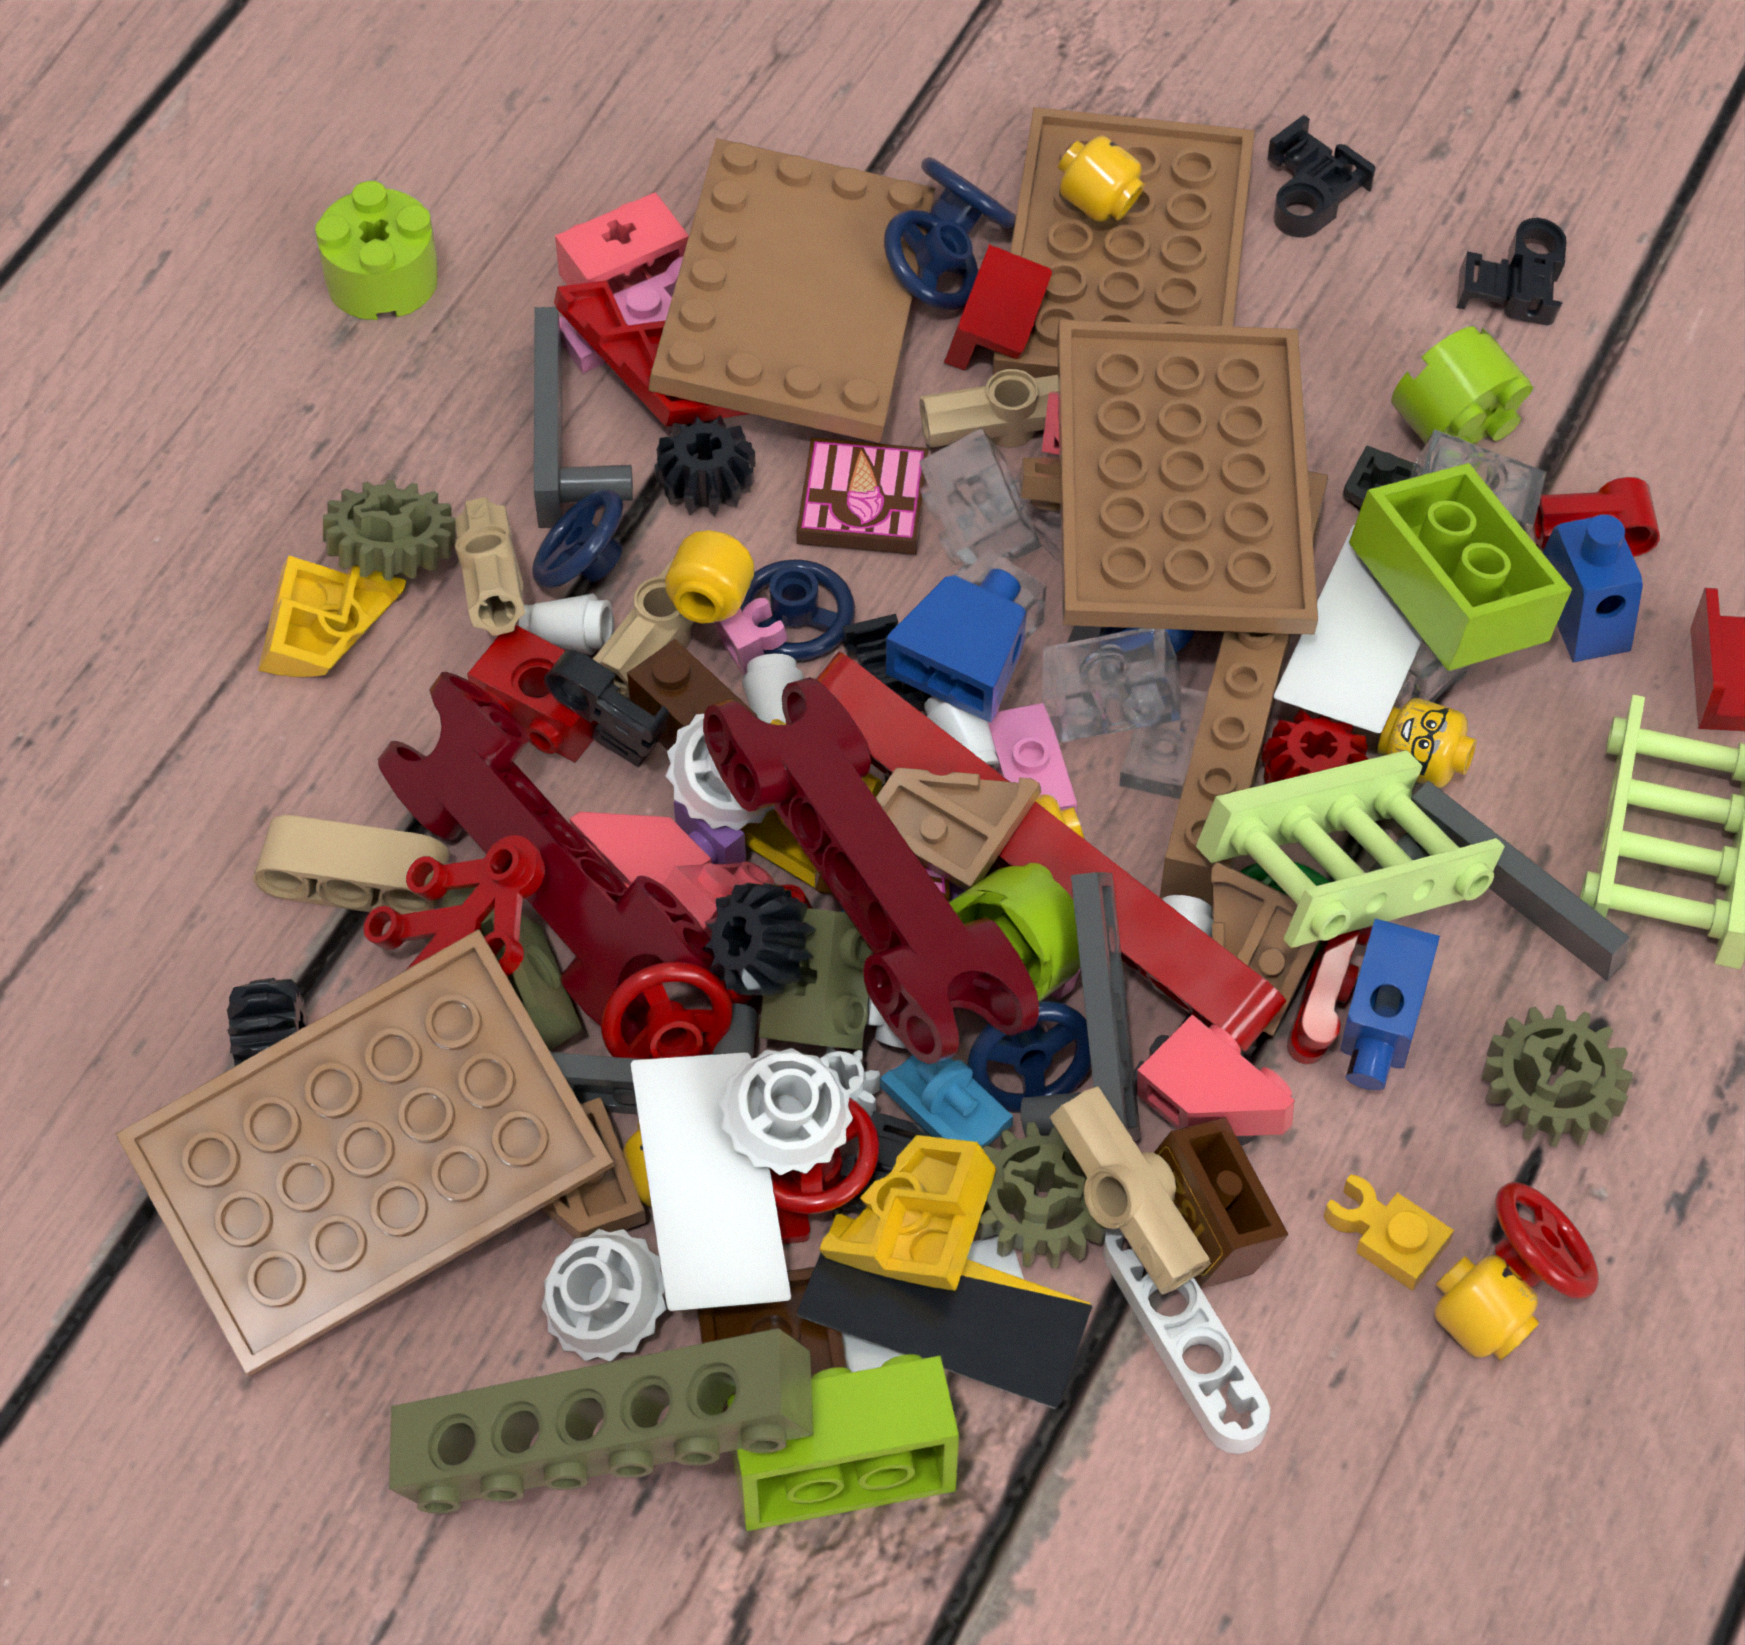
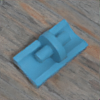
(946, 1100)

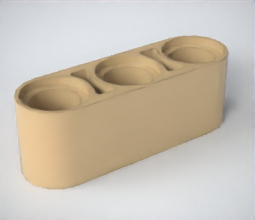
(343, 864)

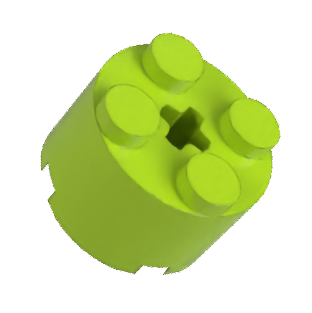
(377, 252)
(1464, 390)
(1034, 917)

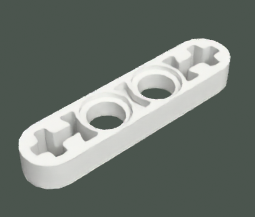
(1176, 1334)

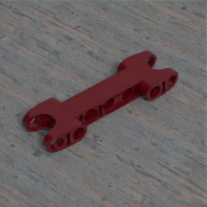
(479, 788)
(921, 948)

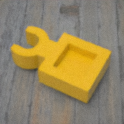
(1395, 1237)

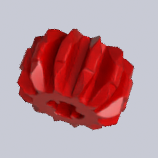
(1310, 747)

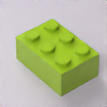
(1459, 566)
(873, 1444)

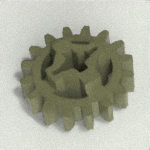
(388, 530)
(1585, 1094)
(1044, 1223)

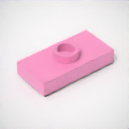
(1030, 749)

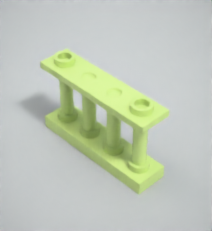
(1349, 800)
(1725, 917)

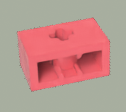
(622, 245)

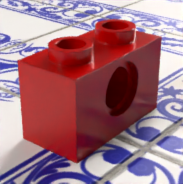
(514, 674)

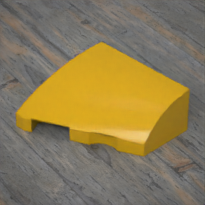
(321, 616)
(919, 1214)

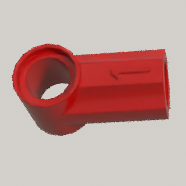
(1622, 498)

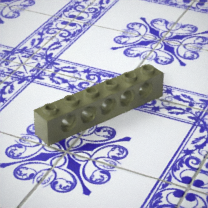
(436, 1434)

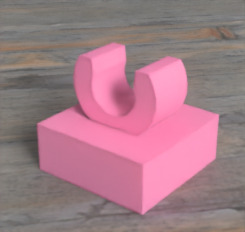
(744, 638)

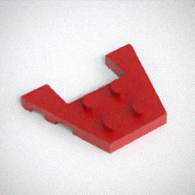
(628, 349)

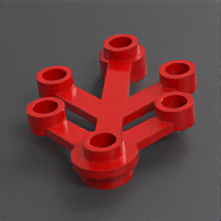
(496, 889)

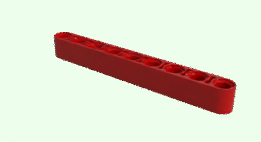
(1152, 934)

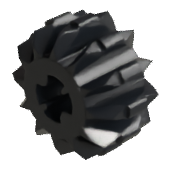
(705, 465)
(758, 939)
(263, 1015)

